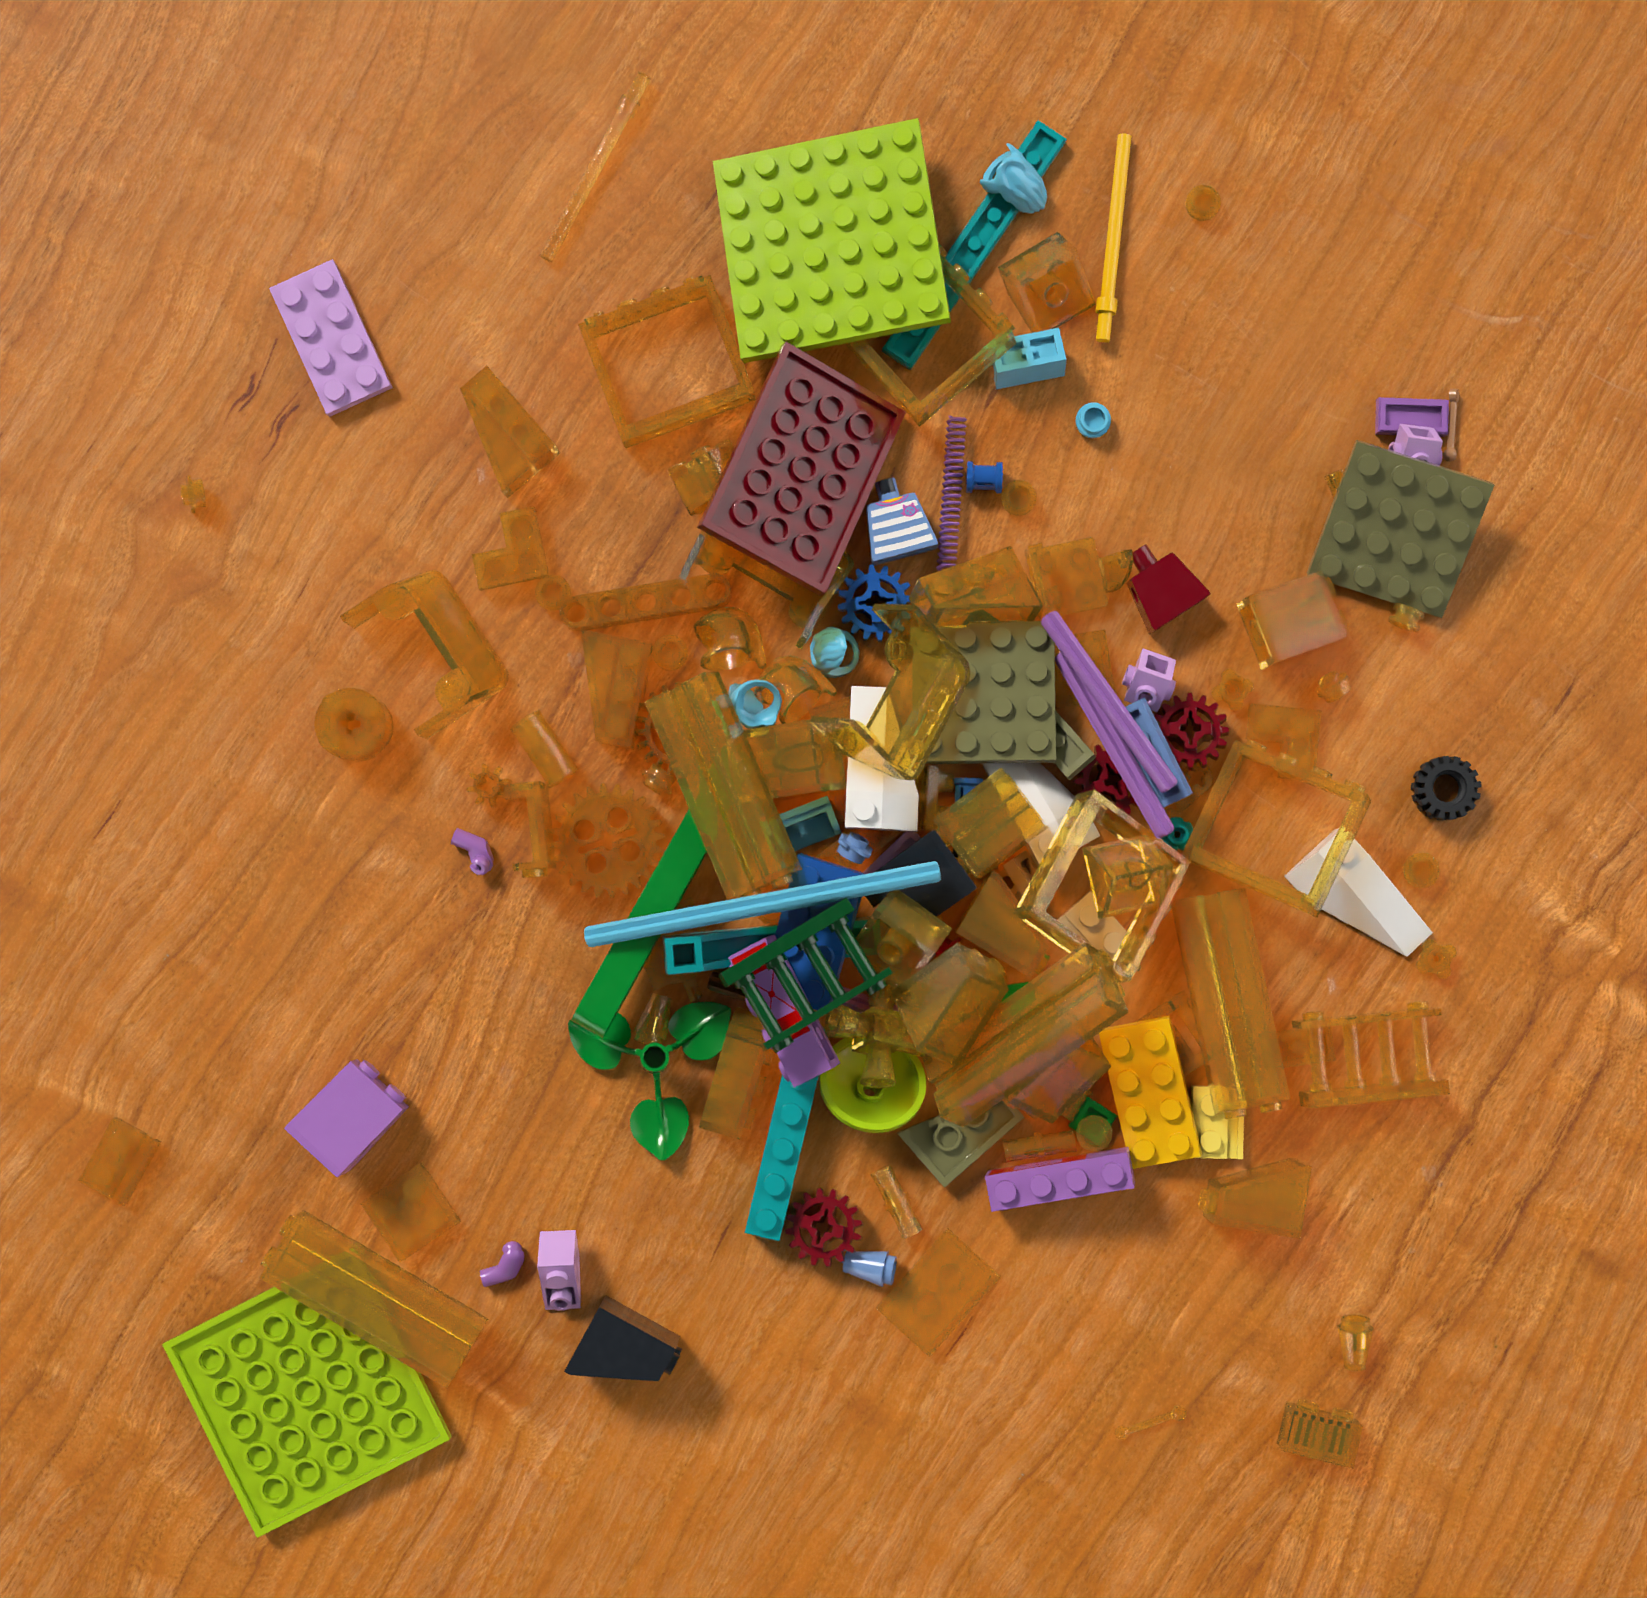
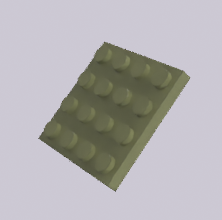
(1400, 528)
(1008, 699)

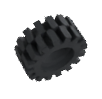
(1466, 782)

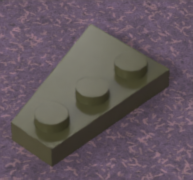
(951, 1148)

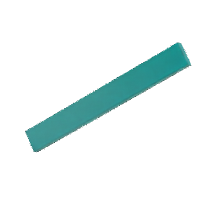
(979, 240)

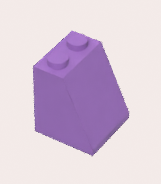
(347, 1117)

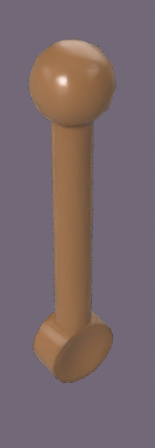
(1450, 453)

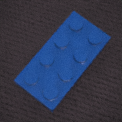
(812, 872)

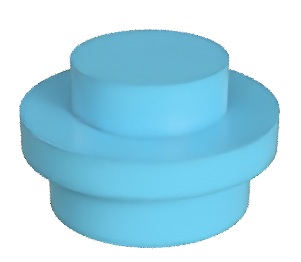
(1093, 420)

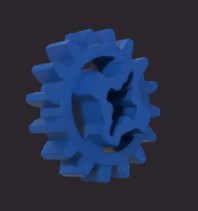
(858, 604)

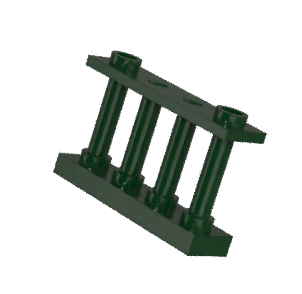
(774, 958)

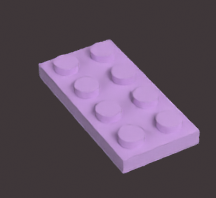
(330, 338)

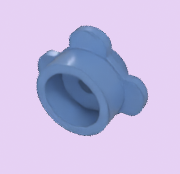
(854, 847)

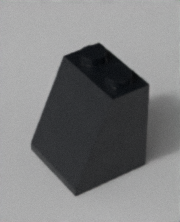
(936, 896)
(624, 1346)

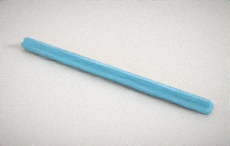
(762, 904)

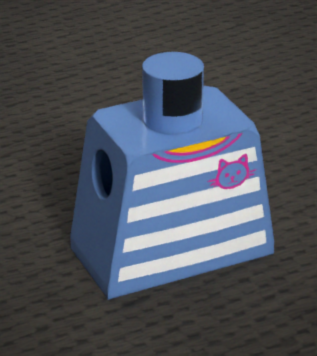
(897, 525)

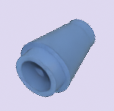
(871, 1266)

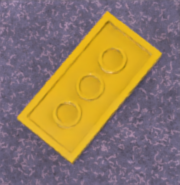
(1150, 1092)

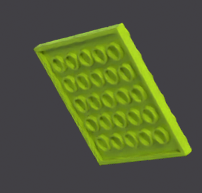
(831, 241)
(300, 1405)

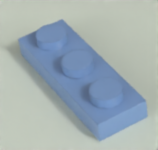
(1146, 721)

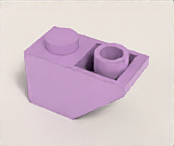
(559, 1269)

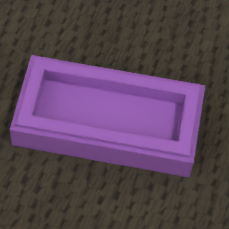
(1410, 411)

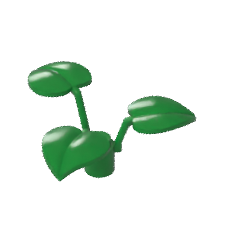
(701, 1033)

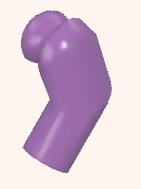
(478, 850)
(508, 1266)

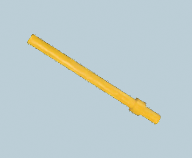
(1106, 304)

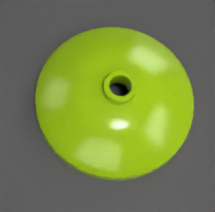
(889, 1106)

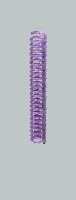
(948, 488)

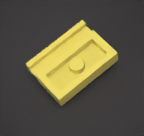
(1216, 1135)

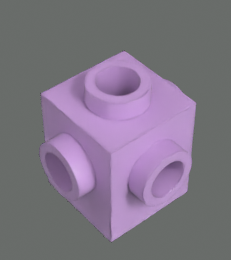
(1418, 443)
(1150, 679)

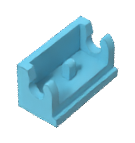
(1032, 359)
(810, 823)

